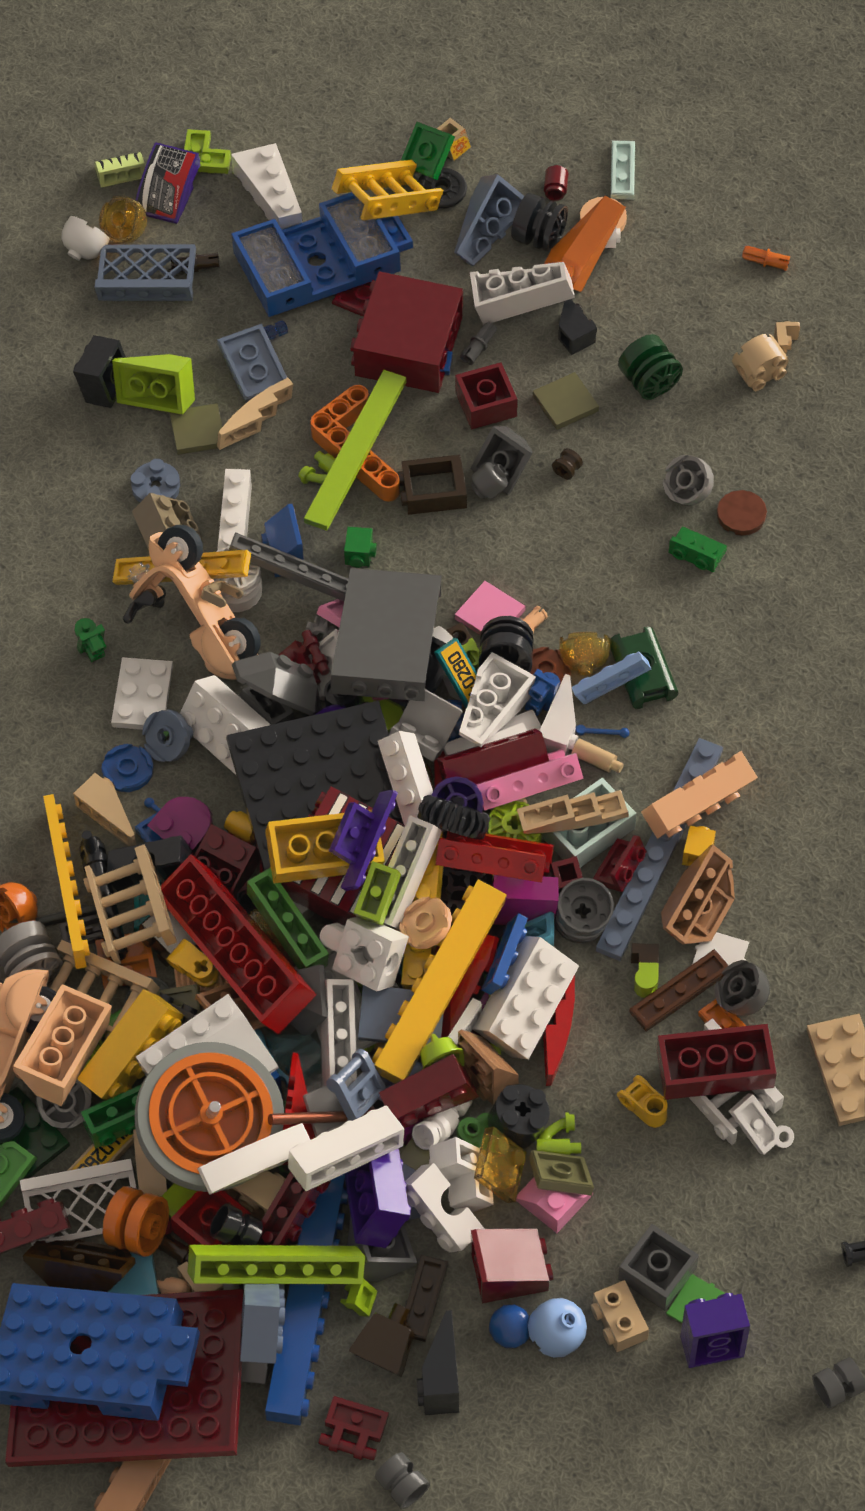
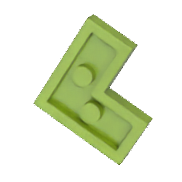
(210, 159)

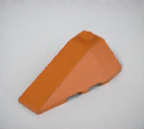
(586, 241)

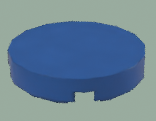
(126, 775)

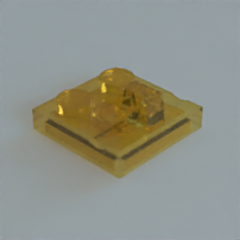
(500, 1165)

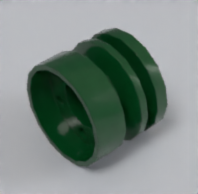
(650, 366)

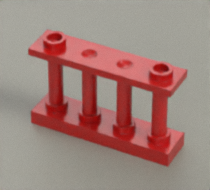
(496, 856)

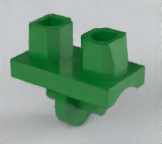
(90, 638)

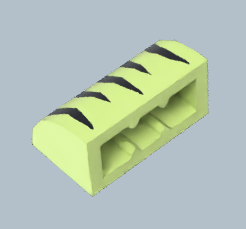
(120, 169)

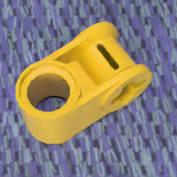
(191, 961)
(642, 1097)

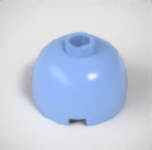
(557, 1327)

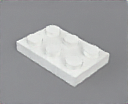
(141, 691)

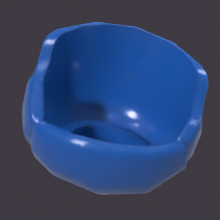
(509, 1326)

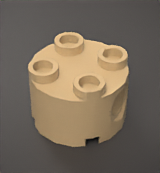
(760, 361)

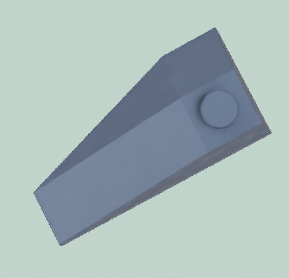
(487, 217)

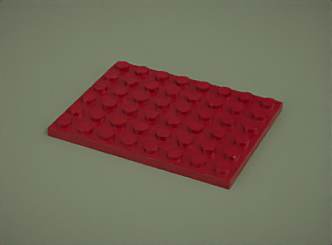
(192, 1420)

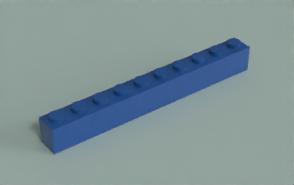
(303, 1315)

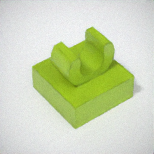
(360, 1298)

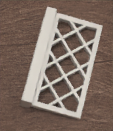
(73, 1179)

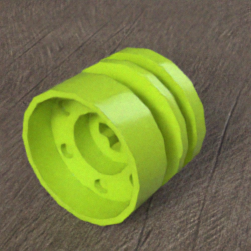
(506, 819)

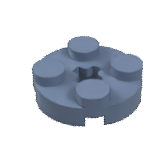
(155, 471)
(179, 733)

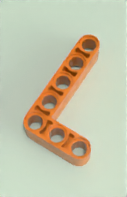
(330, 426)

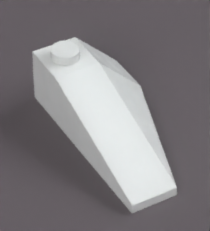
(495, 698)

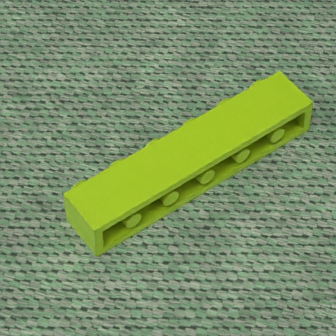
(275, 1264)

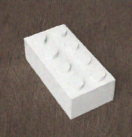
(217, 712)
(522, 1009)

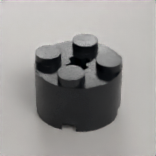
(520, 1114)

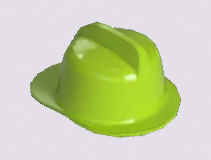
(439, 1049)

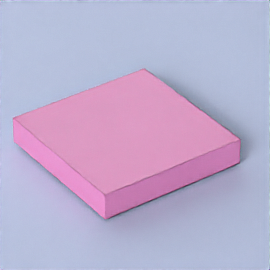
(485, 605)

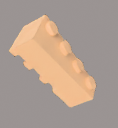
(699, 796)

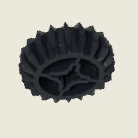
(454, 817)

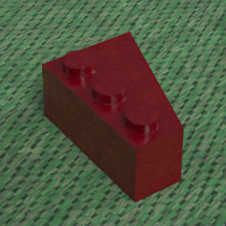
(429, 1091)

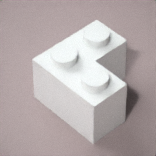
(458, 1164)

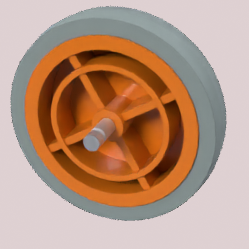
(202, 1107)

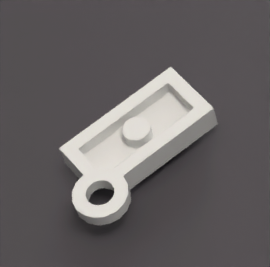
(759, 1126)

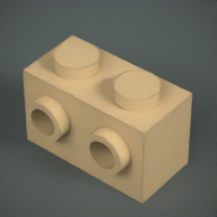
(620, 1316)

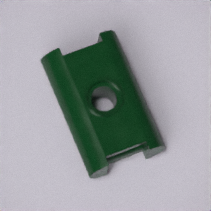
(654, 683)

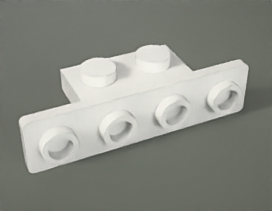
(518, 724)

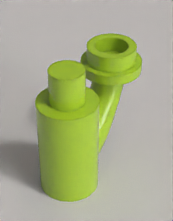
(309, 473)
(561, 1146)

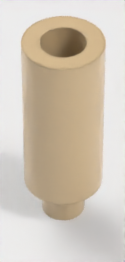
(597, 756)

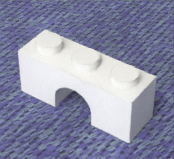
(425, 1194)

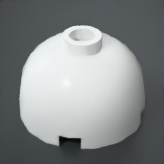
(82, 239)

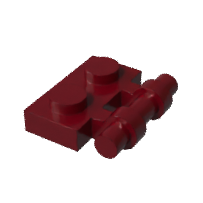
(300, 654)
(356, 1420)

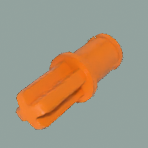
(766, 257)

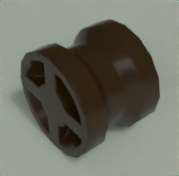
(567, 464)

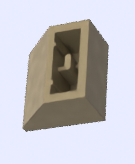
(160, 512)

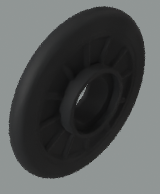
(453, 180)

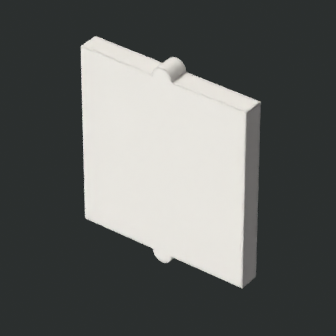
(728, 947)

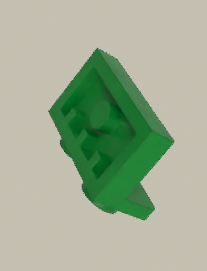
(697, 549)

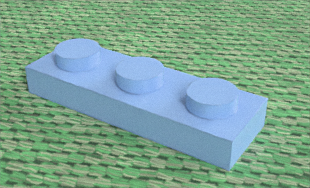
(611, 677)

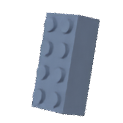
(262, 1322)

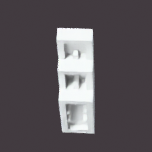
(251, 1159)

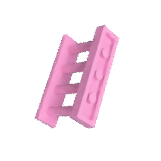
(533, 780)

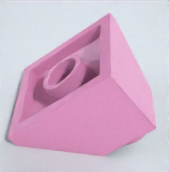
(550, 1206)

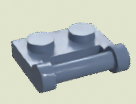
(362, 1091)

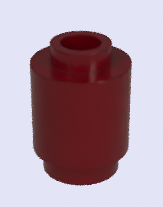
(555, 182)

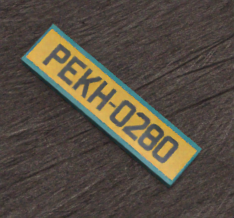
(457, 668)

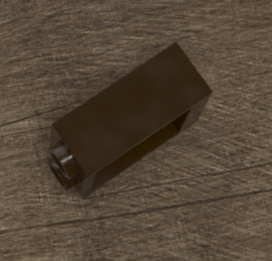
(435, 501)

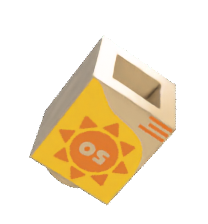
(461, 141)

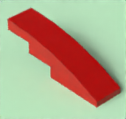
(557, 1035)

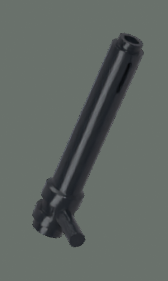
(94, 854)

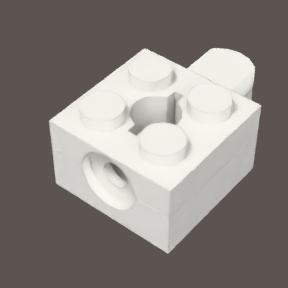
(362, 942)

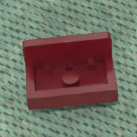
(621, 863)

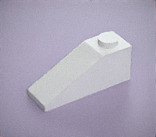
(560, 722)

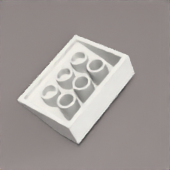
(218, 1023)

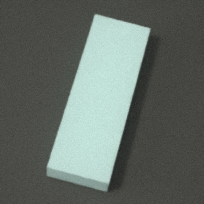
(622, 170)

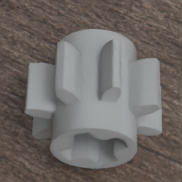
(320, 628)

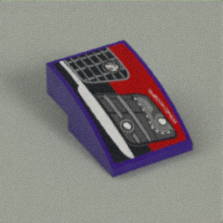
(167, 182)

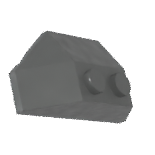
(280, 680)

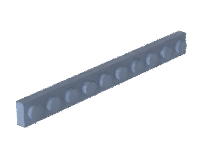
(649, 871)

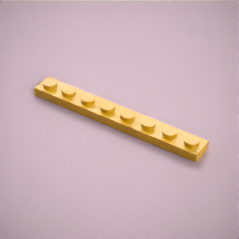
(68, 888)

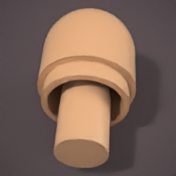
(173, 1285)

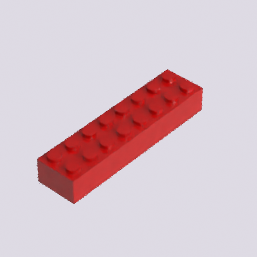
(235, 944)

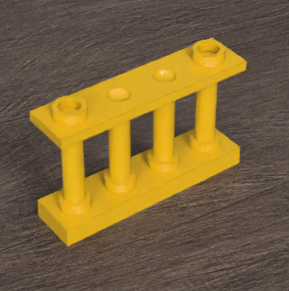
(385, 175)

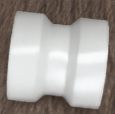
(431, 1132)

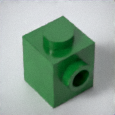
(359, 547)

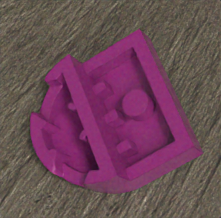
(183, 818)

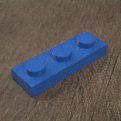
(505, 954)

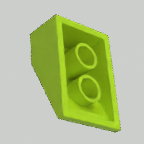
(155, 382)

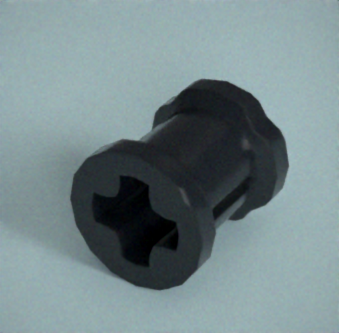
(853, 1252)

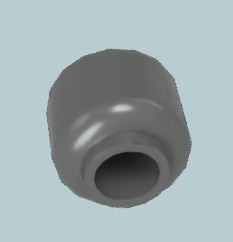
(489, 480)

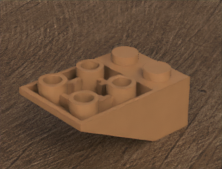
(485, 1066)

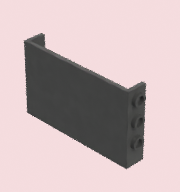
(385, 634)

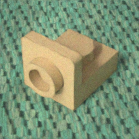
(785, 333)

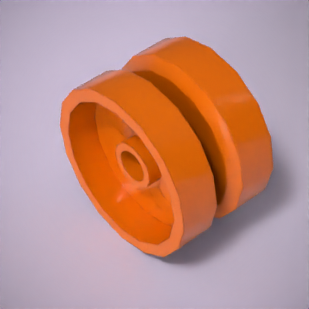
(135, 1221)

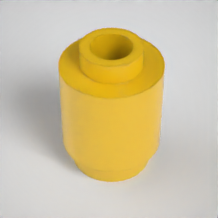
(238, 825)

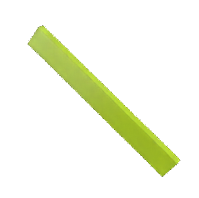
(355, 450)

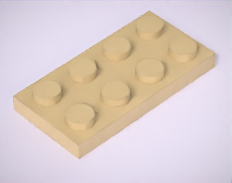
(841, 1059)

